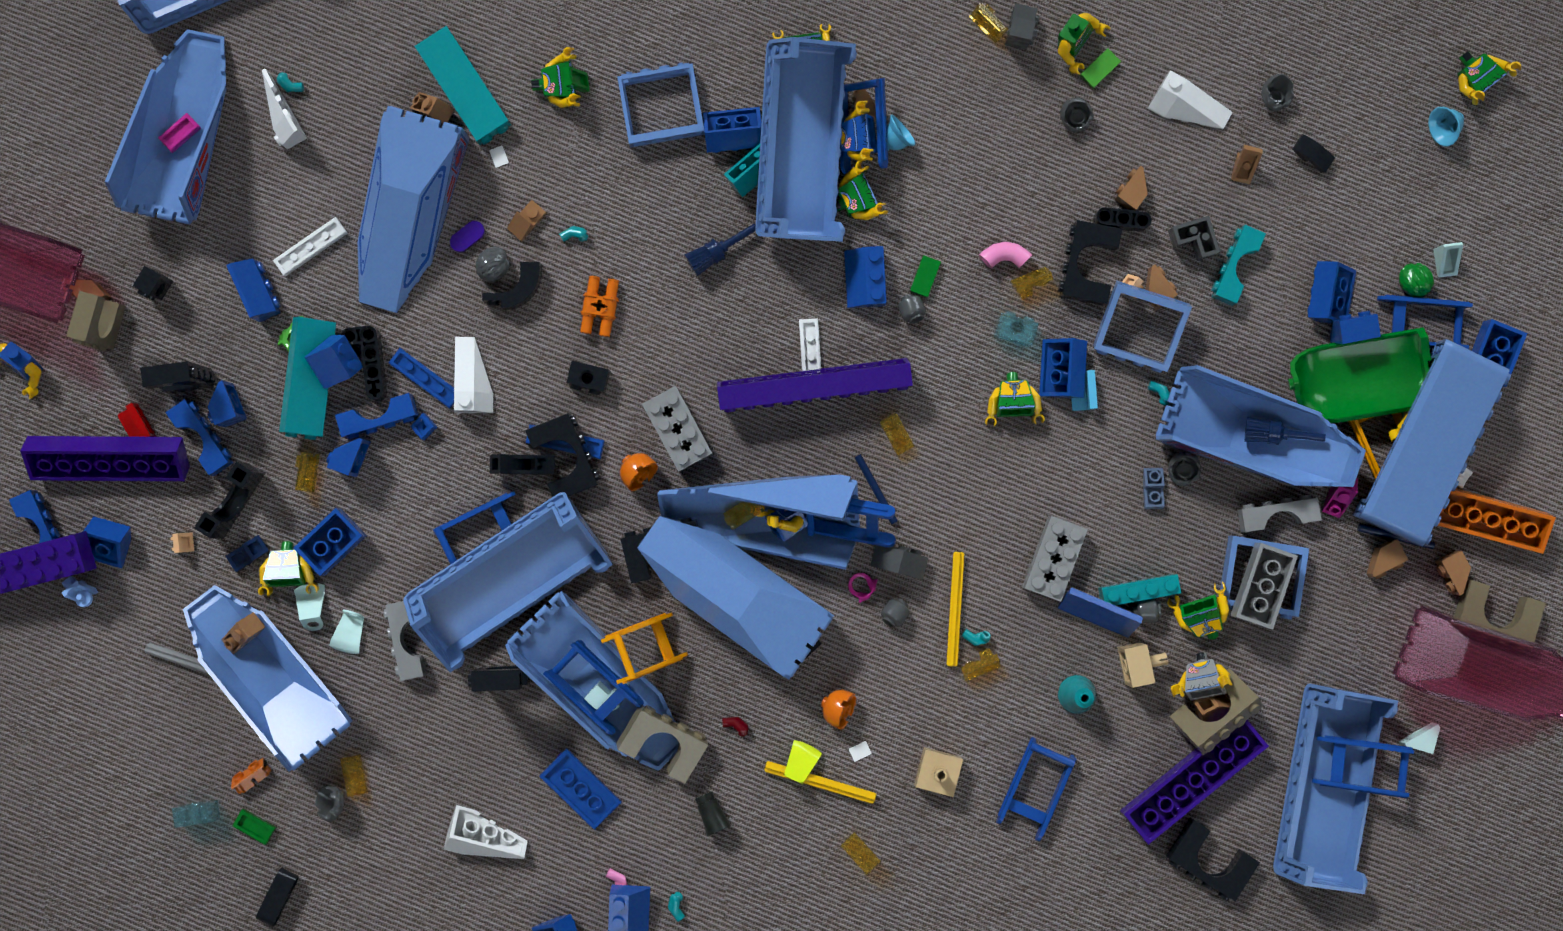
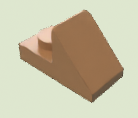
(1246, 164)
(526, 220)

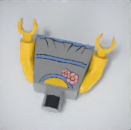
(1202, 679)

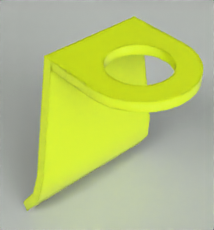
(801, 761)

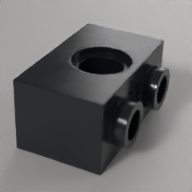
(152, 284)
(579, 370)

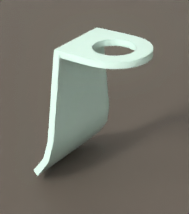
(310, 605)
(348, 633)

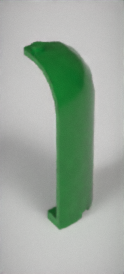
(1362, 376)

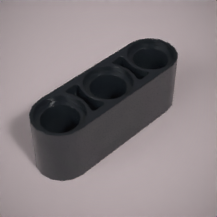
(1130, 215)
(277, 897)

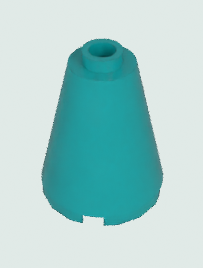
(1071, 691)

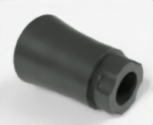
(711, 814)

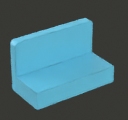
(1089, 401)

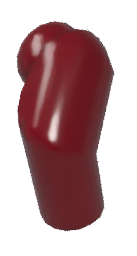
(736, 722)

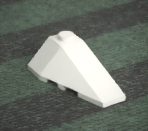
(1186, 102)
(283, 120)
(471, 381)
(477, 836)

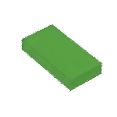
(1100, 68)

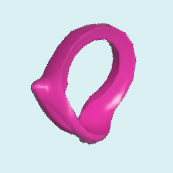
(871, 583)

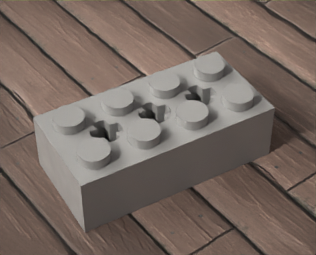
(665, 425)
(1048, 547)
(1275, 581)

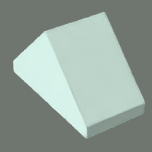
(1448, 259)
(1423, 739)

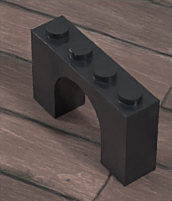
(1074, 284)
(177, 377)
(565, 429)
(244, 482)
(636, 563)
(497, 678)
(1229, 881)

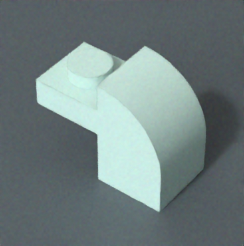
(599, 695)

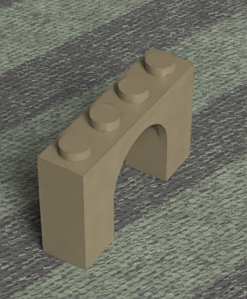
(95, 321)
(1526, 617)
(648, 722)
(1208, 734)

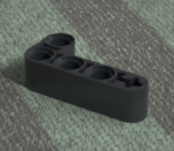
(369, 364)

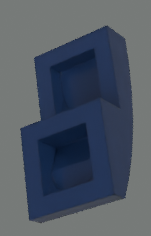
(247, 553)

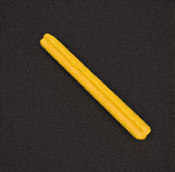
(955, 609)
(826, 784)

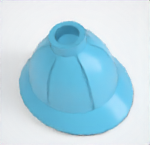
(1445, 125)
(898, 135)

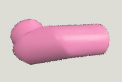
(617, 877)

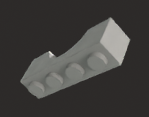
(1302, 510)
(408, 664)

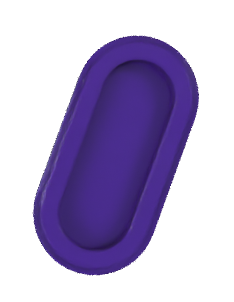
(467, 236)

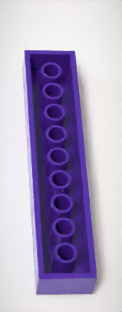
(814, 384)

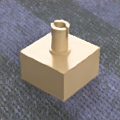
(1138, 664)
(938, 772)

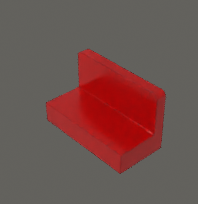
(135, 422)

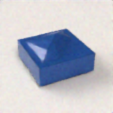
(423, 426)

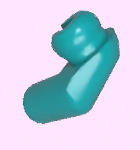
(284, 82)
(574, 231)
(1162, 390)
(976, 639)
(673, 906)

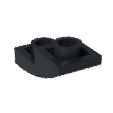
(1313, 152)

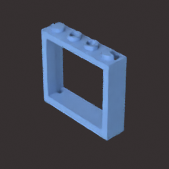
(648, 75)
(1152, 297)
(1234, 541)

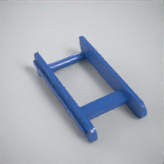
(881, 124)
(1399, 312)
(497, 509)
(870, 535)
(598, 716)
(1339, 760)
(1026, 810)

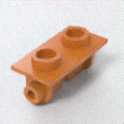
(243, 780)

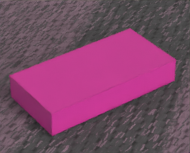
(179, 133)

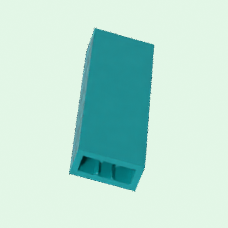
(463, 86)
(303, 394)

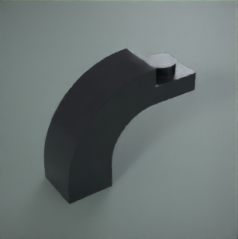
(524, 290)
(522, 464)

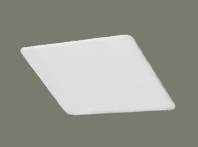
(499, 156)
(860, 751)

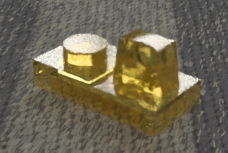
(989, 23)
(1024, 284)
(896, 434)
(307, 471)
(742, 513)
(987, 663)
(353, 775)
(860, 853)

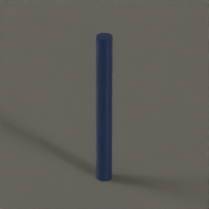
(873, 484)
(1382, 533)

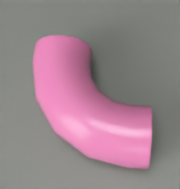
(1004, 252)

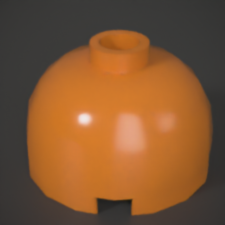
(636, 470)
(838, 707)

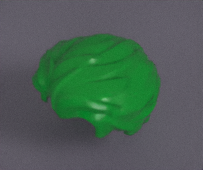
(1416, 280)

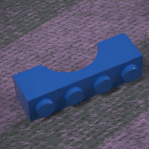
(400, 409)
(214, 456)
(31, 506)

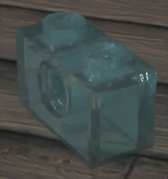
(1005, 332)
(196, 813)

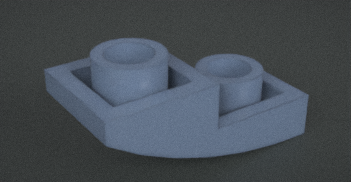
(1153, 488)

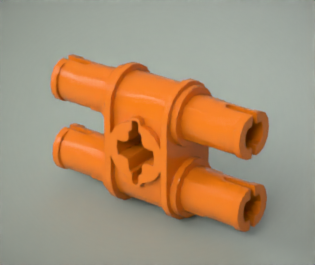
(606, 314)

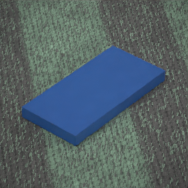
(1100, 612)
(580, 788)

